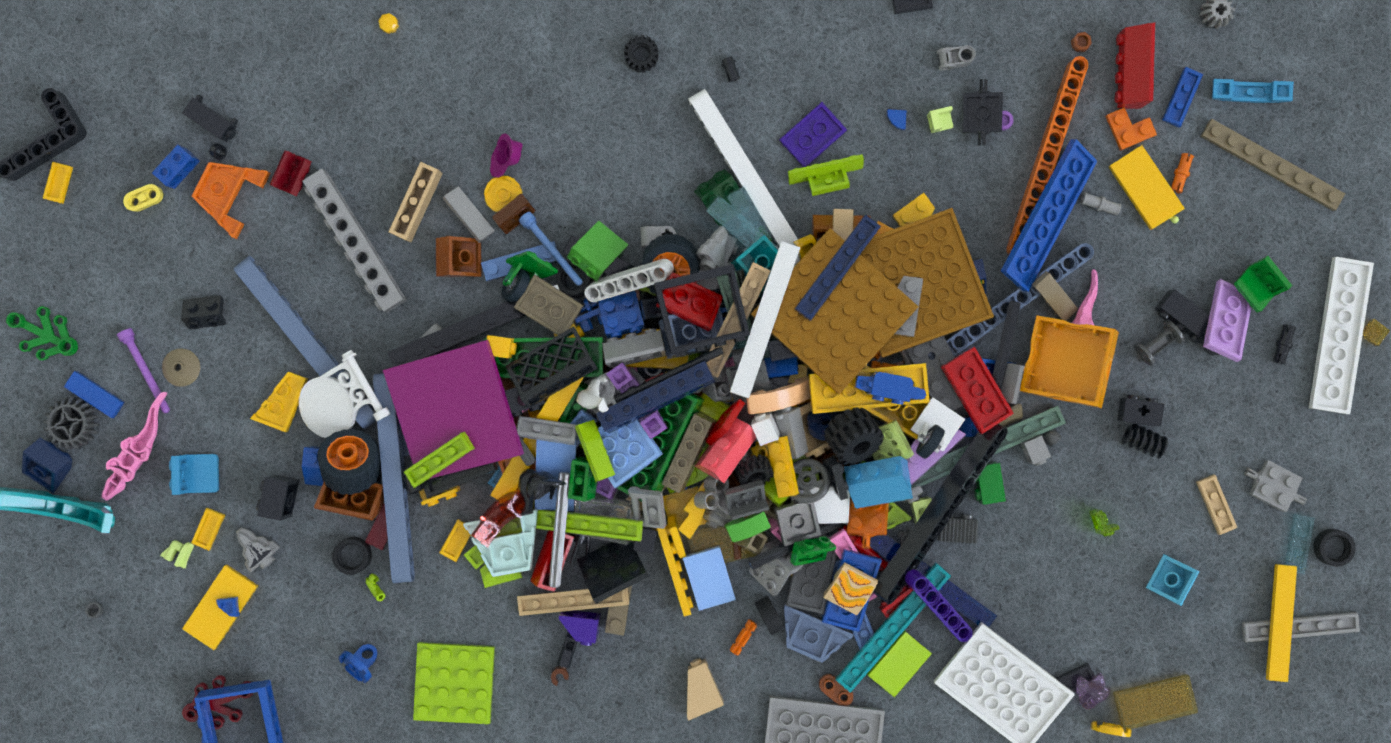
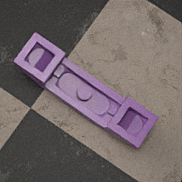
(623, 379)

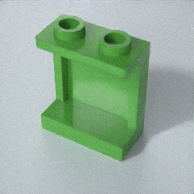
(597, 250)

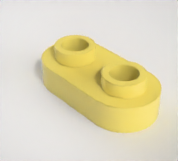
(144, 197)

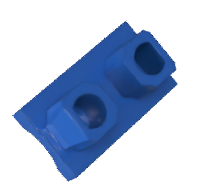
(584, 320)

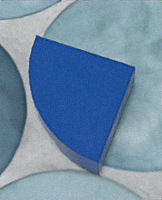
(897, 118)
(229, 606)

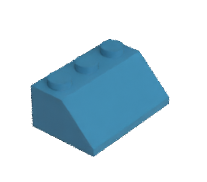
(879, 482)

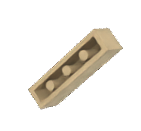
(415, 202)

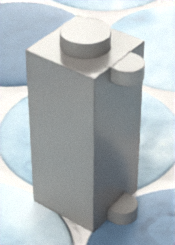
(791, 425)

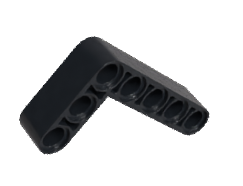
(47, 141)

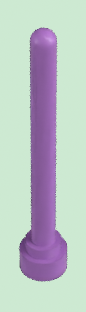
(127, 337)

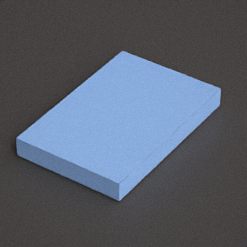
(709, 578)

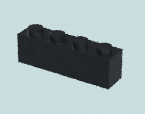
(1185, 316)

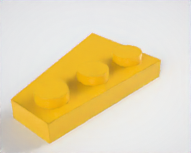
(282, 403)

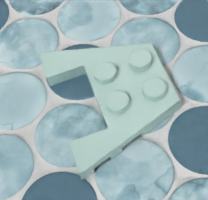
(509, 552)

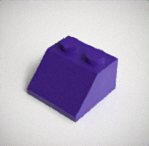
(581, 625)

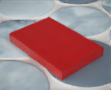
(692, 303)

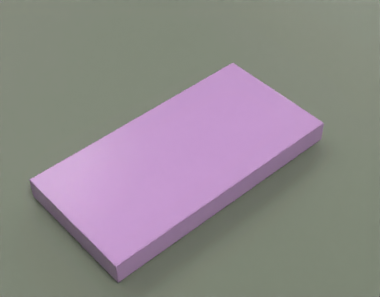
(1227, 321)

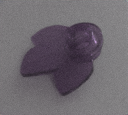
(1091, 689)

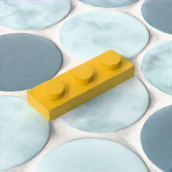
(783, 467)

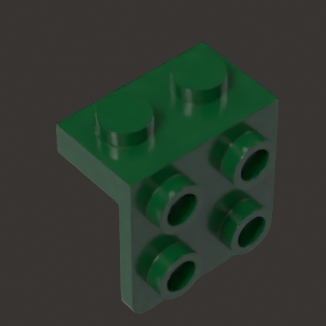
(720, 185)

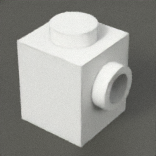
(765, 428)

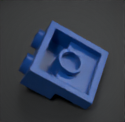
(621, 315)

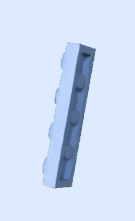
(499, 268)

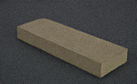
(1055, 296)

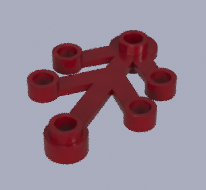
(215, 704)

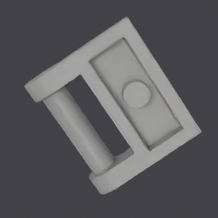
(652, 507)

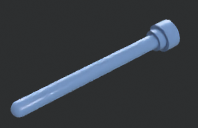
(528, 221)

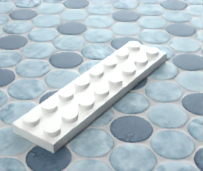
(1341, 335)

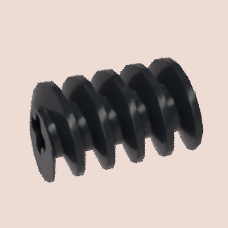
(1145, 439)

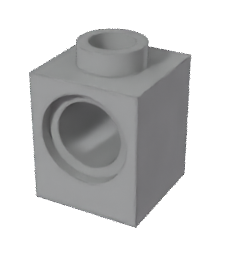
(1035, 450)

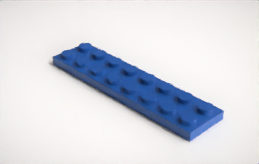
(1049, 215)

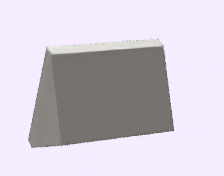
(1012, 382)

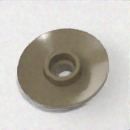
(189, 367)

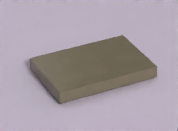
(548, 306)

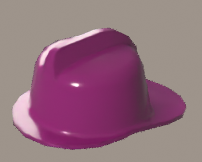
(505, 154)

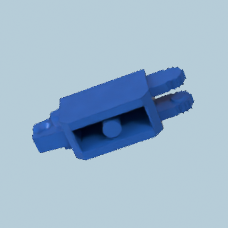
(889, 386)

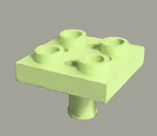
(893, 443)

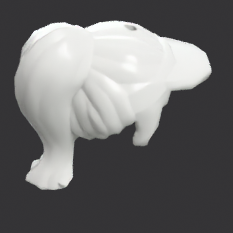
(598, 394)

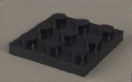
(611, 570)

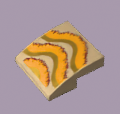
(850, 588)

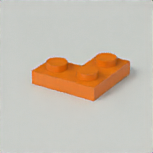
(1126, 133)

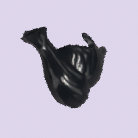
(534, 486)

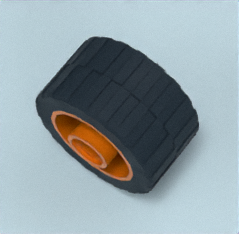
(677, 250)
(349, 461)

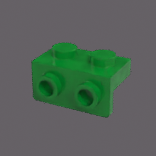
(811, 550)

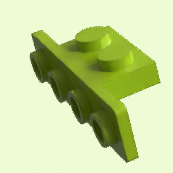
(827, 176)

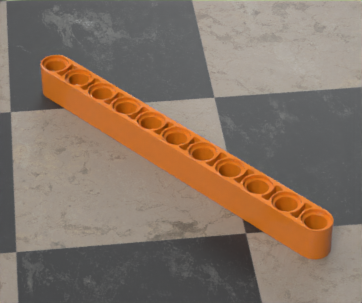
(1046, 146)

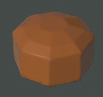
(1081, 42)

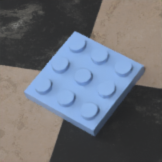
(628, 451)

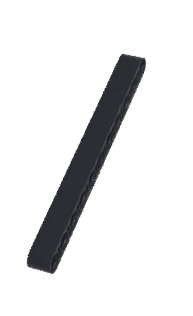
(939, 512)

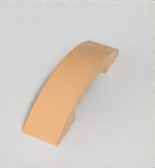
(779, 398)

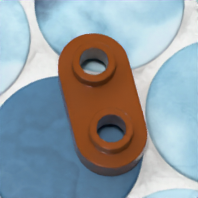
(835, 690)

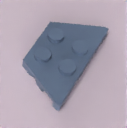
(812, 636)

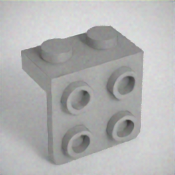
(775, 573)

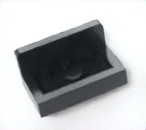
(203, 312)

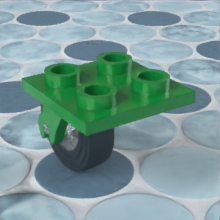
(522, 270)

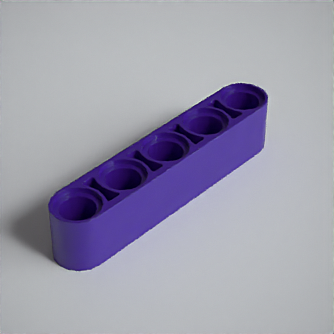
(938, 605)

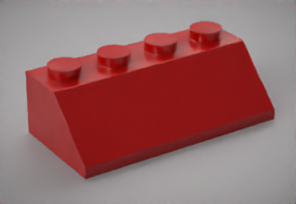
(1135, 66)

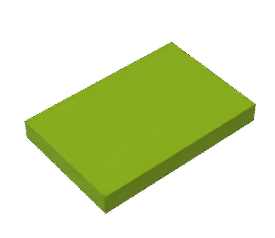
(899, 663)

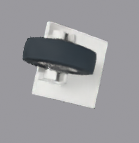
(935, 428)

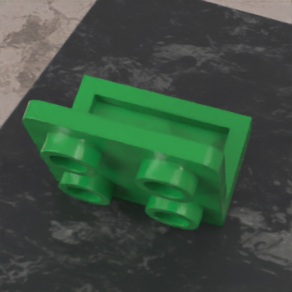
(1261, 283)

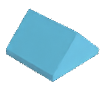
(1172, 579)

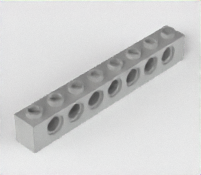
(313, 186)

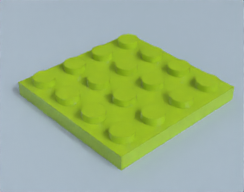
(454, 683)

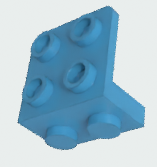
(194, 473)

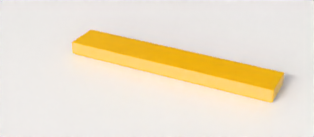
(1281, 622)

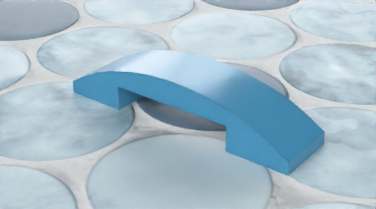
(1252, 91)

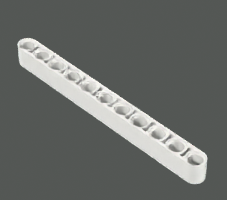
(742, 168)

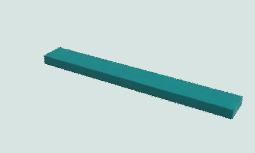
(888, 632)

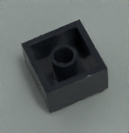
(277, 497)

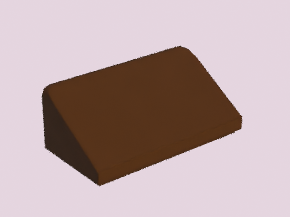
(509, 215)

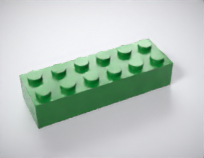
(525, 345)
(677, 419)

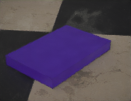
(813, 135)

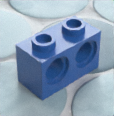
(175, 166)

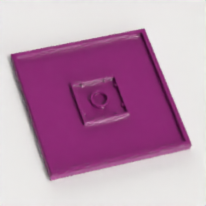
(452, 396)

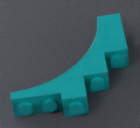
(92, 514)

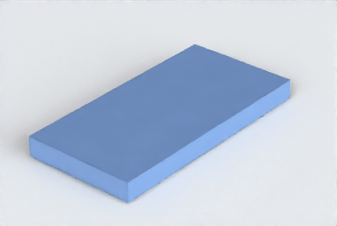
(554, 459)

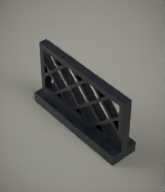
(556, 381)

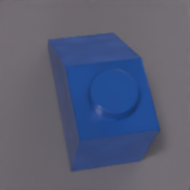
(310, 466)

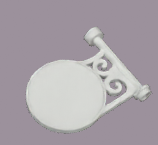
(330, 405)

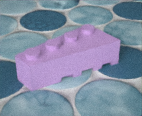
(919, 466)

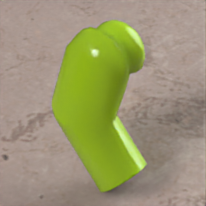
(376, 591)

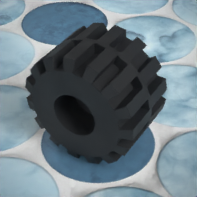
(853, 436)

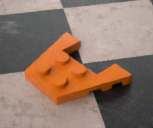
(219, 189)

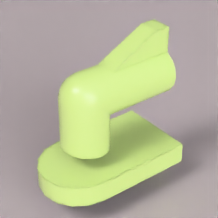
(185, 551)

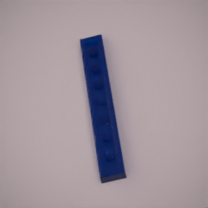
(954, 595)

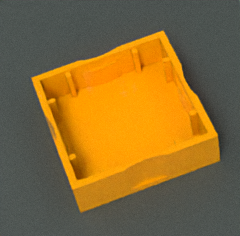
(1069, 361)

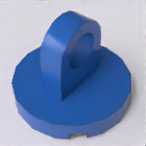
(357, 665)

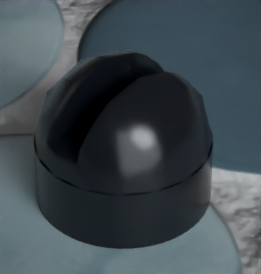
(214, 154)

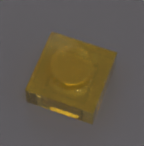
(1375, 332)

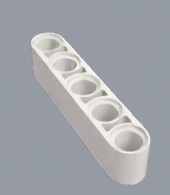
(636, 277)

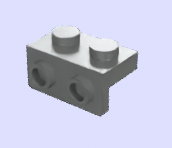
(746, 499)

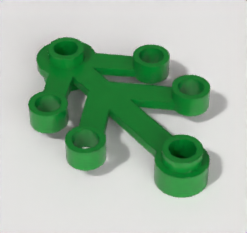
(45, 335)

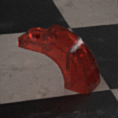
(497, 516)

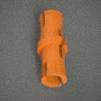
(1182, 172)

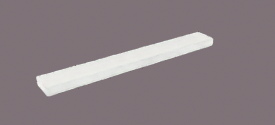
(765, 320)

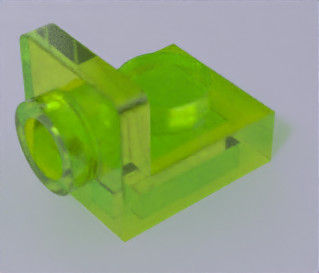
(1099, 521)

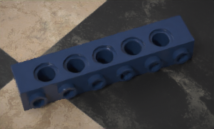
(656, 397)

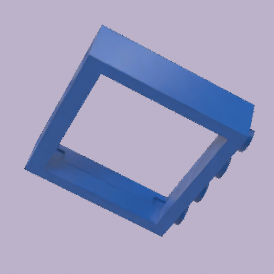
(267, 702)

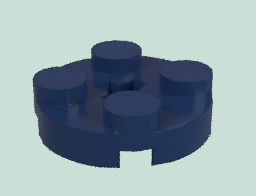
(815, 425)

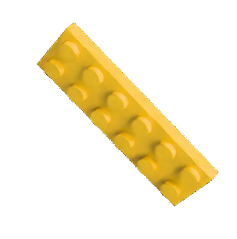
(826, 400)

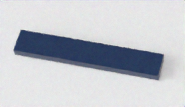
(837, 267)

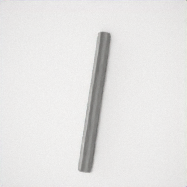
(559, 531)

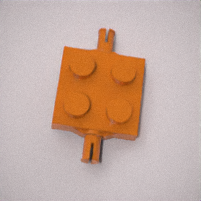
(867, 522)

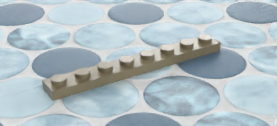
(1272, 165)

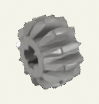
(1213, 17)

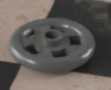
(823, 485)

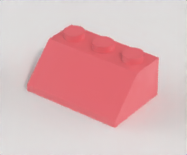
(725, 454)

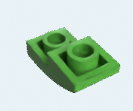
(747, 527)

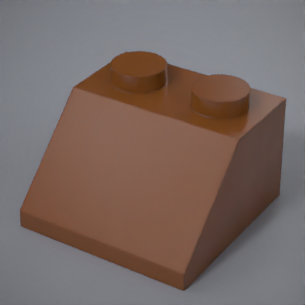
(458, 257)

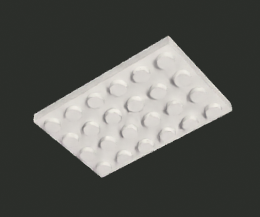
(1003, 686)

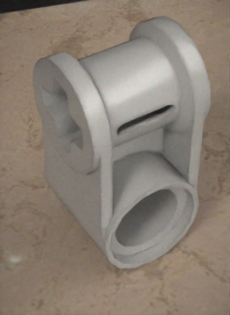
(951, 57)
(650, 233)

